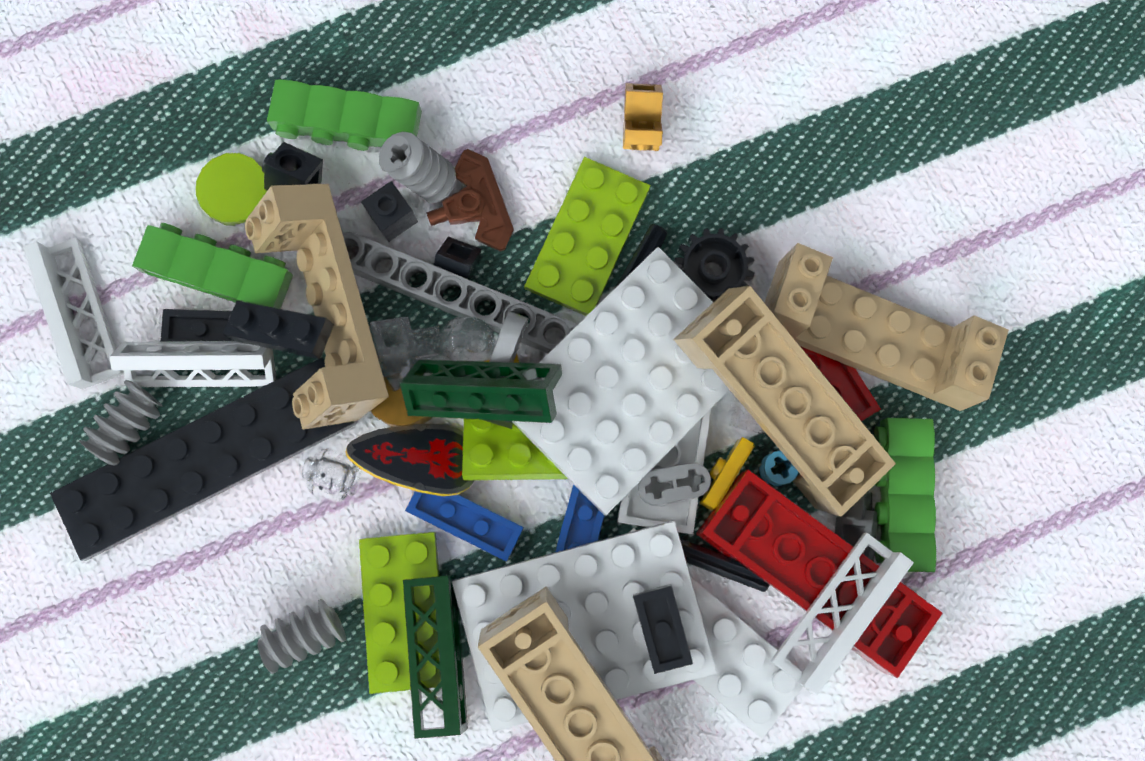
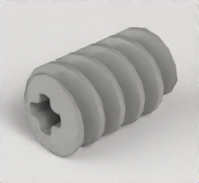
(417, 167)
(121, 423)
(299, 636)

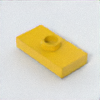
(725, 472)

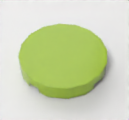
(230, 188)

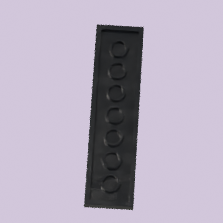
(188, 466)

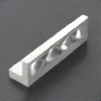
(59, 313)
(195, 356)
(854, 621)

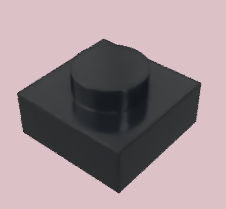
(457, 257)

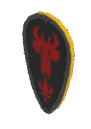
(413, 457)

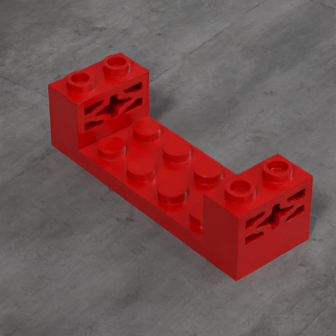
(800, 558)

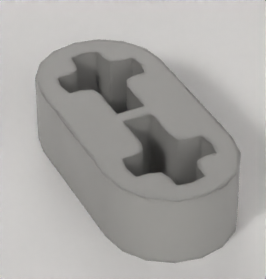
(509, 338)
(676, 493)

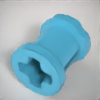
(768, 462)

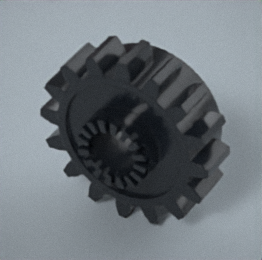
(722, 251)

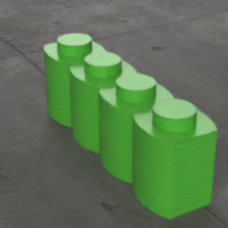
(339, 115)
(212, 269)
(907, 491)

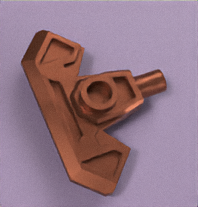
(477, 202)

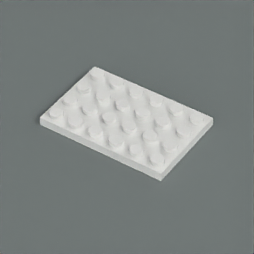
(626, 384)
(596, 593)

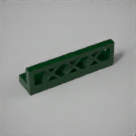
(481, 393)
(449, 662)

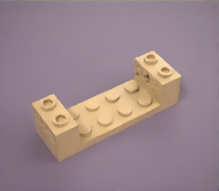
(307, 222)
(883, 337)
(787, 399)
(559, 685)

